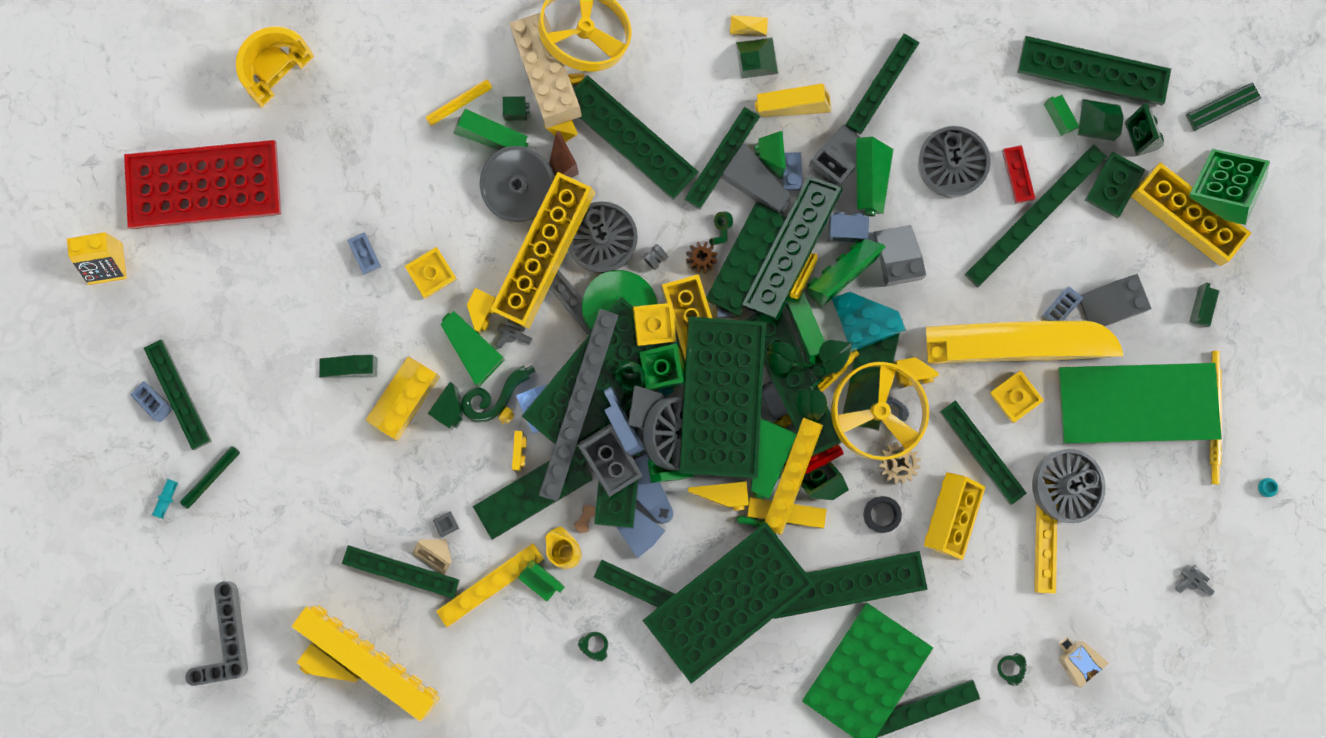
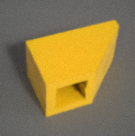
(479, 309)
(916, 367)

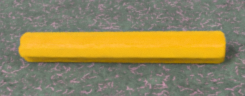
(458, 102)

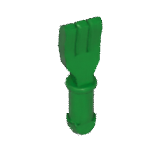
(749, 521)

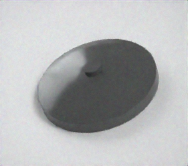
(515, 183)

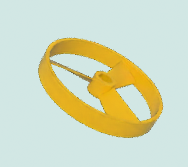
(586, 30)
(881, 411)

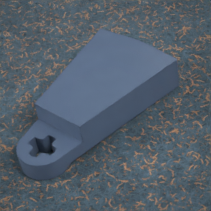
(620, 422)
(651, 494)
(643, 535)

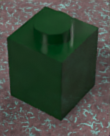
(515, 108)

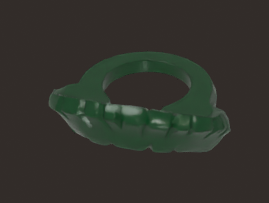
(599, 655)
(1019, 660)

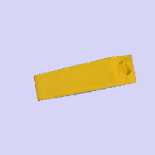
(794, 101)

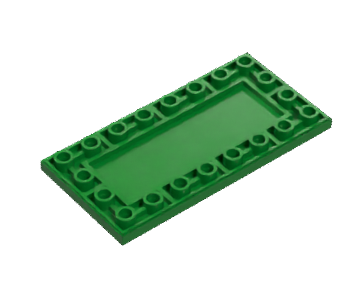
(1139, 403)

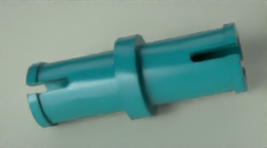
(165, 498)

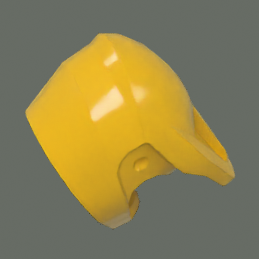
(562, 549)

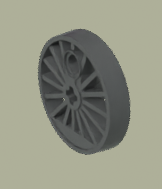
(961, 169)
(609, 234)
(1066, 476)

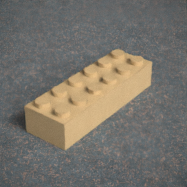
(545, 73)

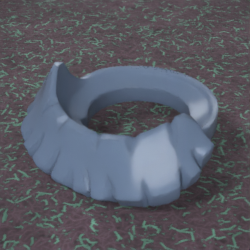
(903, 410)

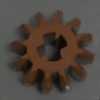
(696, 261)

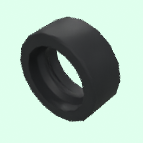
(773, 400)
(896, 510)

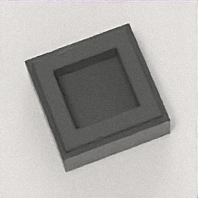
(446, 524)

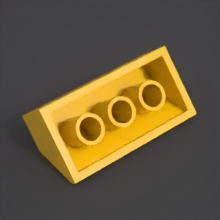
(402, 398)
(954, 515)

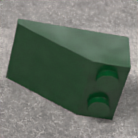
(1144, 131)

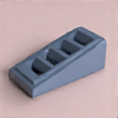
(1071, 294)
(160, 410)

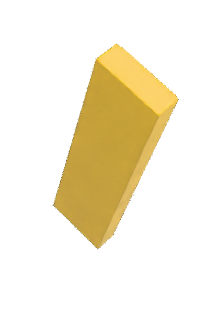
(799, 514)

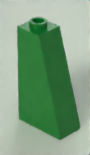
(487, 131)
(873, 174)
(805, 328)
(475, 352)
(773, 451)

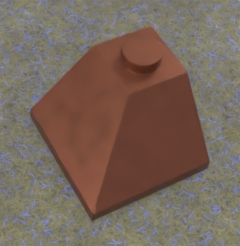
(562, 159)

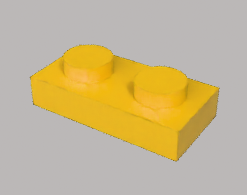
(519, 459)

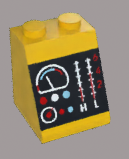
(97, 257)

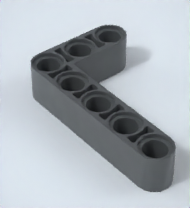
(227, 640)

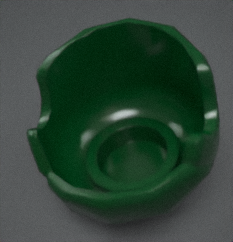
(630, 375)

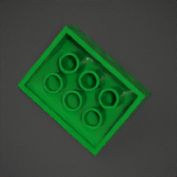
(1230, 184)
(844, 271)

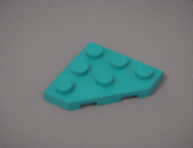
(866, 320)

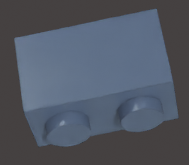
(847, 227)

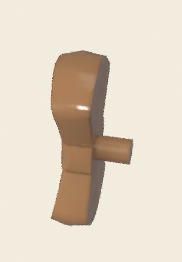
(582, 524)

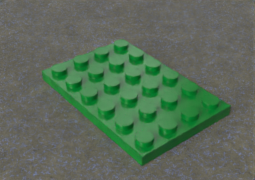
(867, 674)

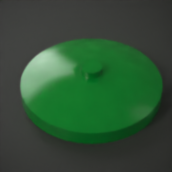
(609, 287)

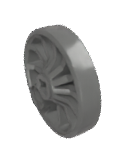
(670, 432)

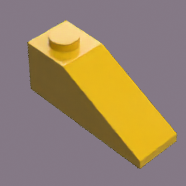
(727, 495)
(319, 663)

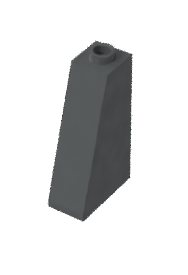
(755, 180)

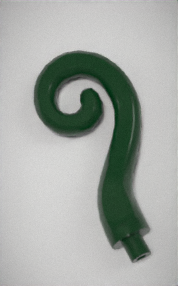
(514, 379)

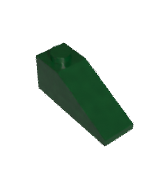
(348, 366)

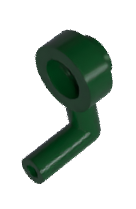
(723, 226)

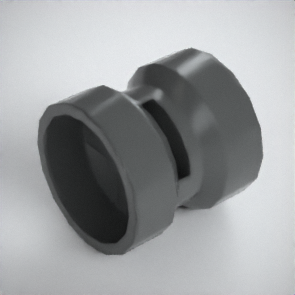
(655, 257)

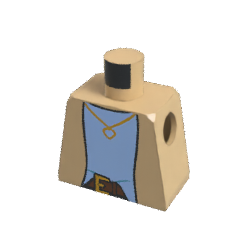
(1080, 661)

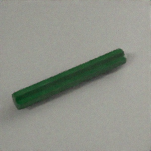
(205, 482)

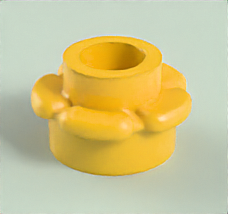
(506, 415)

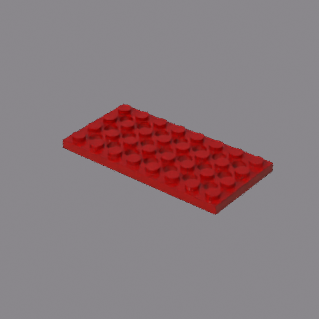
(192, 157)

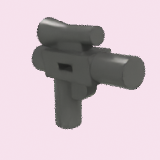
(511, 332)
(1194, 580)

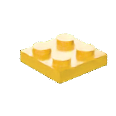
(430, 272)
(654, 324)
(1016, 396)

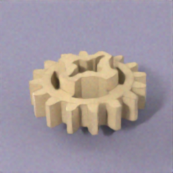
(906, 468)

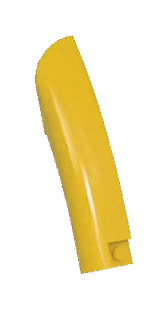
(1020, 342)

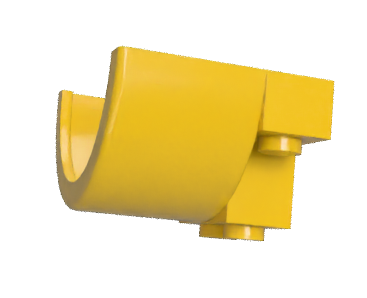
(266, 60)

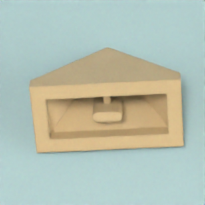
(434, 553)

